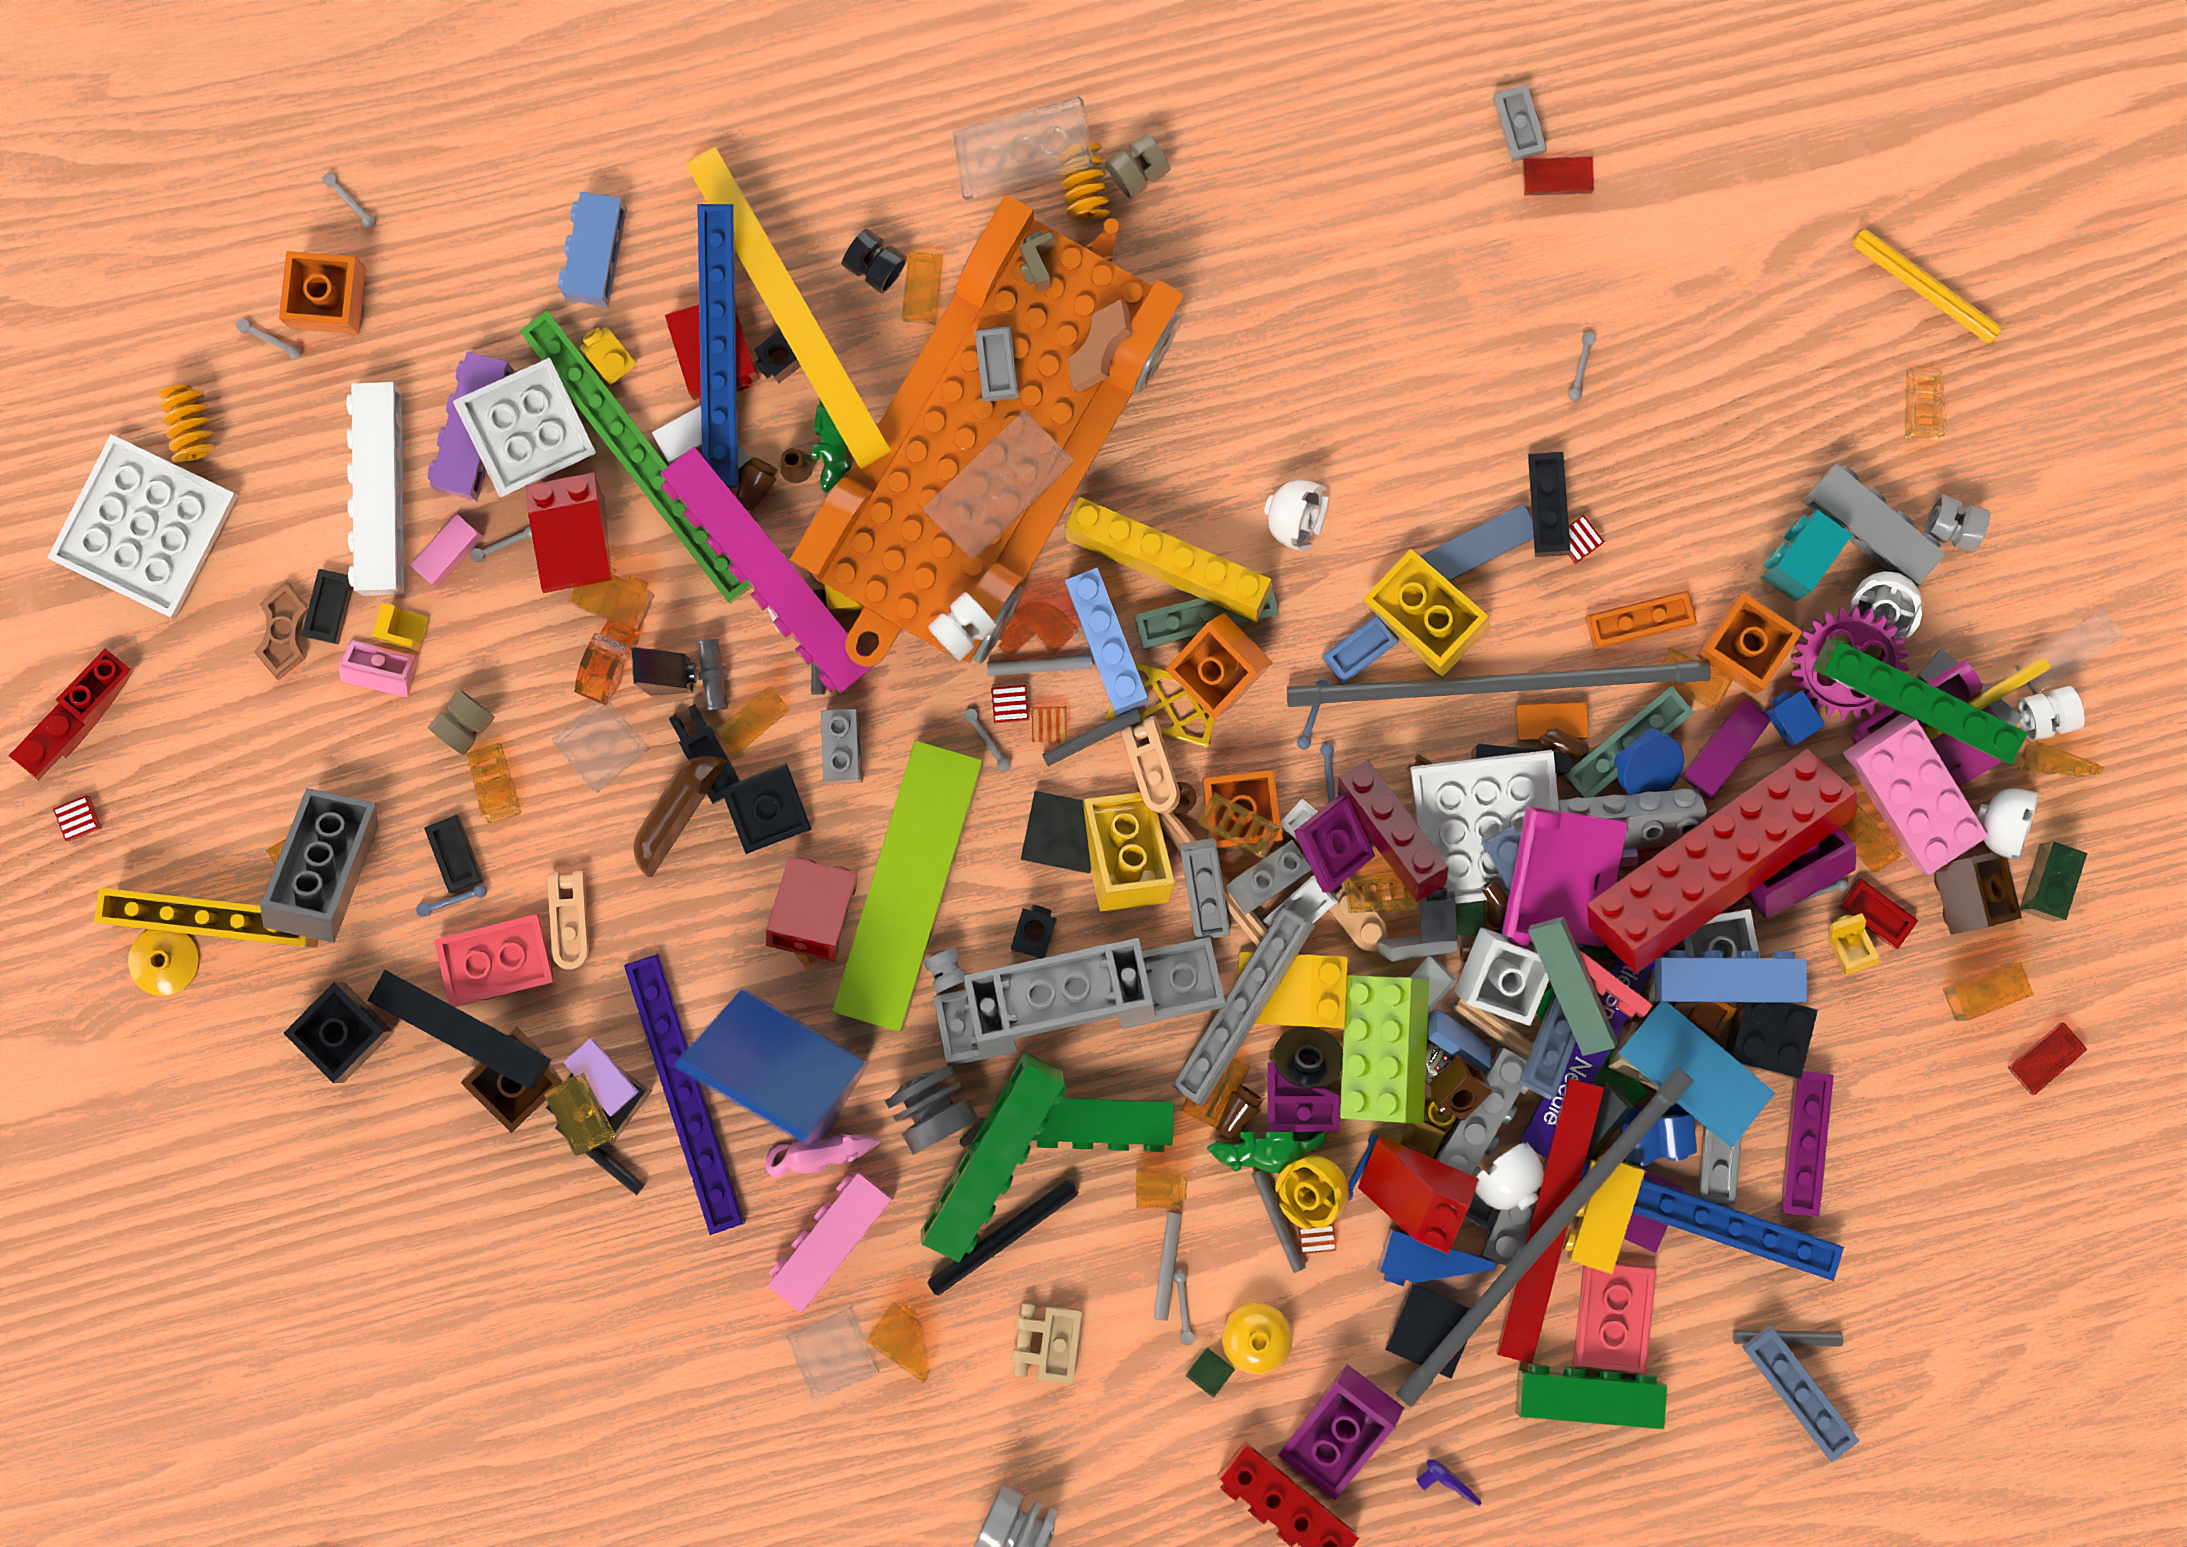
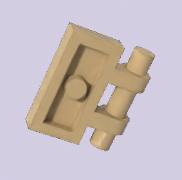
(1058, 1343)

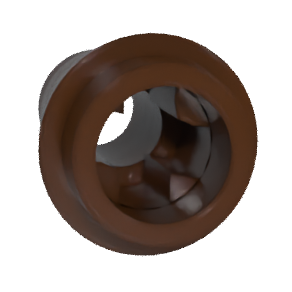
(799, 472)
(755, 482)
(1239, 1111)

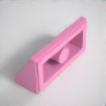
(446, 551)
(378, 668)

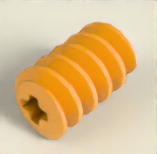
(1084, 190)
(185, 422)

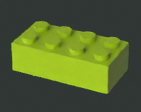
(1385, 1049)

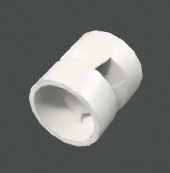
(949, 628)
(2051, 713)

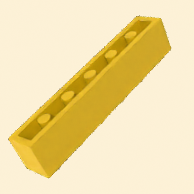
(1168, 559)
(189, 917)

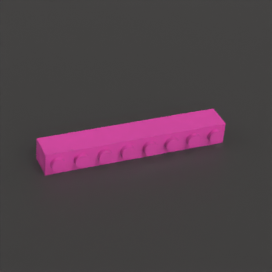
(764, 568)

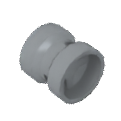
(945, 970)

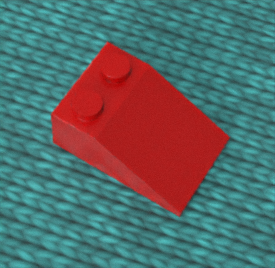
(569, 532)
(1418, 1192)

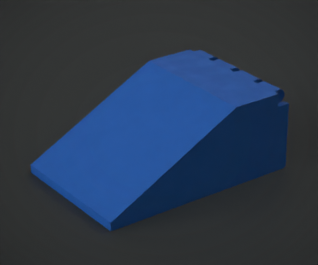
(774, 1066)

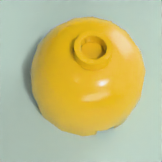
(1313, 1192)
(1257, 1338)

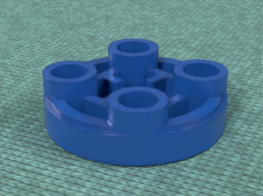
(1650, 763)

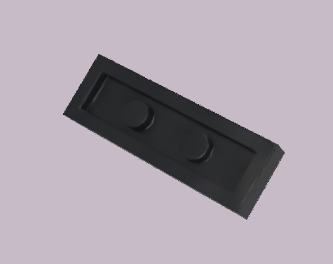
(1549, 504)

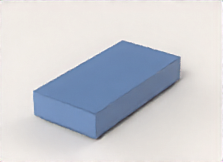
(1360, 649)
(1458, 1040)

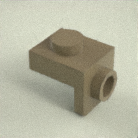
(1033, 267)

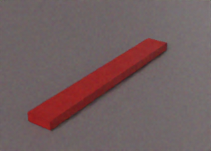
(1561, 1176)

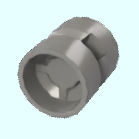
(1957, 523)

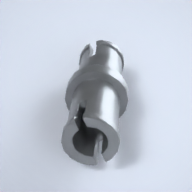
(712, 674)

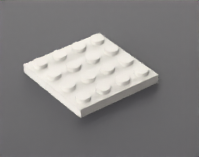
(142, 526)
(1473, 800)

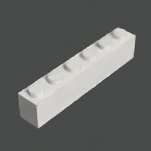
(377, 489)

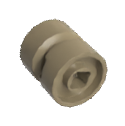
(1127, 171)
(461, 722)

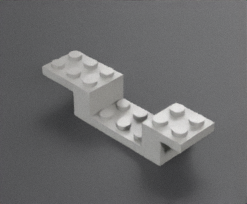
(1076, 991)

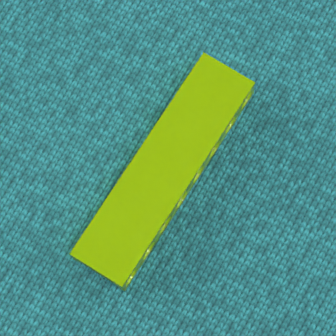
(908, 886)

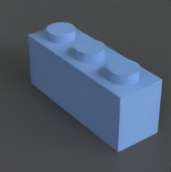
(592, 249)

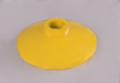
(179, 967)

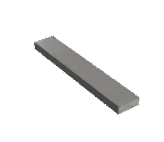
(1243, 1006)

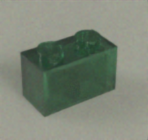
(2053, 881)

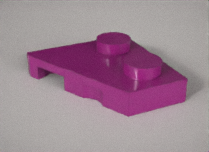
(1300, 1108)

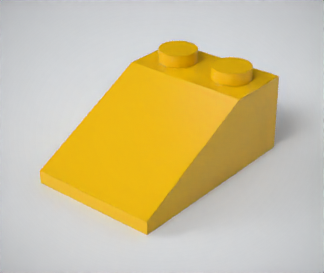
(1427, 612)
(1127, 852)
(1308, 993)

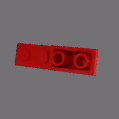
(74, 716)

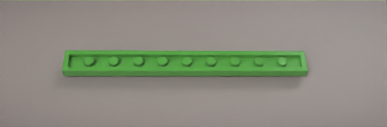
(627, 445)

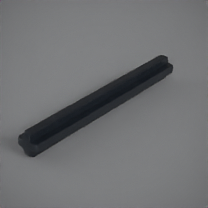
(1003, 1237)

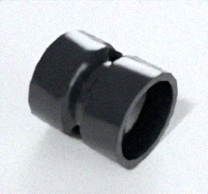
(884, 267)

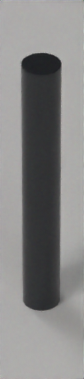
(614, 1168)

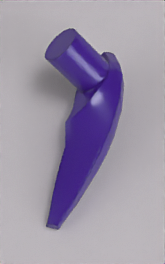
(1439, 1472)

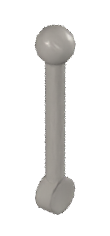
(331, 181)
(245, 326)
(1587, 340)
(478, 554)
(972, 717)
(1841, 884)
(1186, 1335)

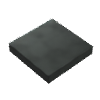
(1057, 833)

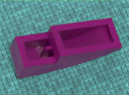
(1726, 748)

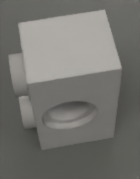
(841, 746)
(1268, 877)

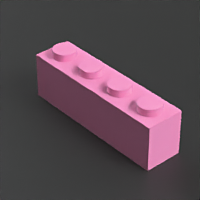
(830, 1241)

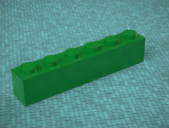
(1919, 701)
(993, 1157)

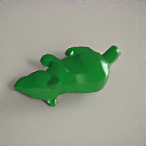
(831, 449)
(1267, 1153)

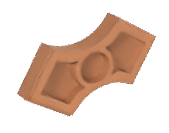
(1093, 359)
(281, 646)

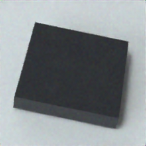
(765, 808)
(1423, 1325)

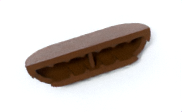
(674, 810)

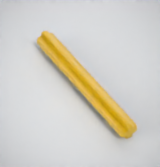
(1927, 286)

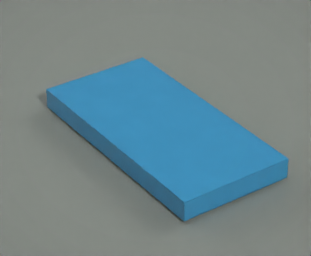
(1723, 1090)

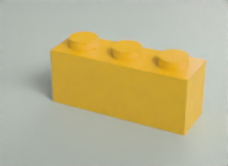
(1605, 1219)

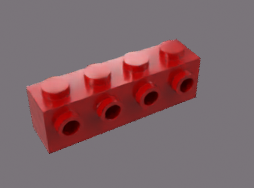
(1282, 1502)

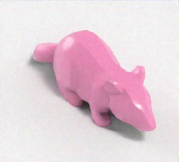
(819, 1153)

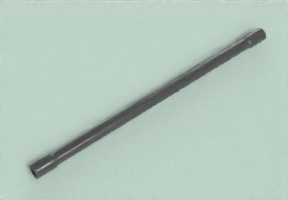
(1678, 672)
(1665, 1097)

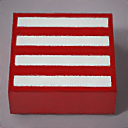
(1583, 539)
(1010, 704)
(77, 818)

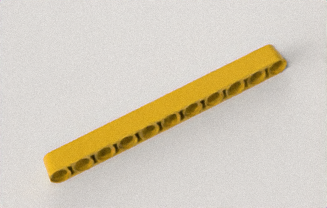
(791, 312)

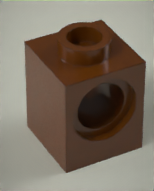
(1460, 1088)

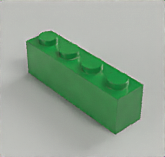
(1109, 1122)
(1591, 1398)

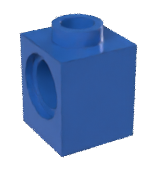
(1794, 717)

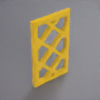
(1176, 730)

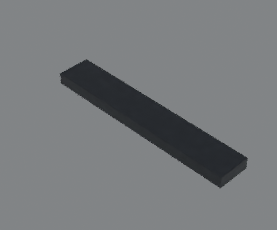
(459, 1030)

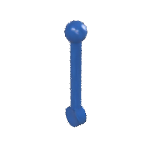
(1371, 1141)

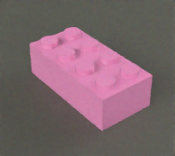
(1915, 794)

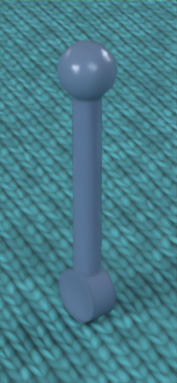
(1304, 741)
(1328, 750)
(425, 909)

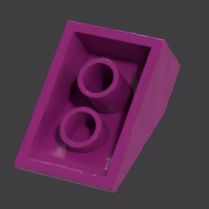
(1341, 1431)

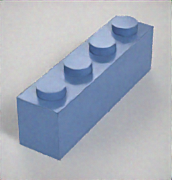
(1730, 979)

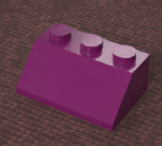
(1806, 875)

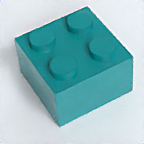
(1806, 556)

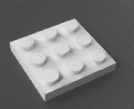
(524, 427)

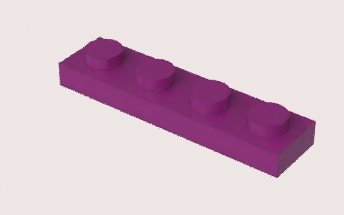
(1807, 1144)

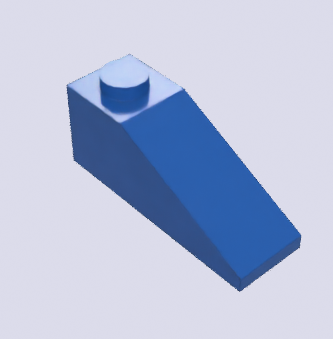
(1416, 1262)

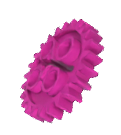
(1862, 633)

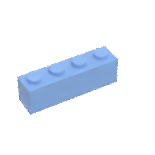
(1106, 642)

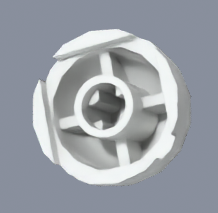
(1296, 513)
(1892, 596)
(2008, 821)
(1512, 1179)

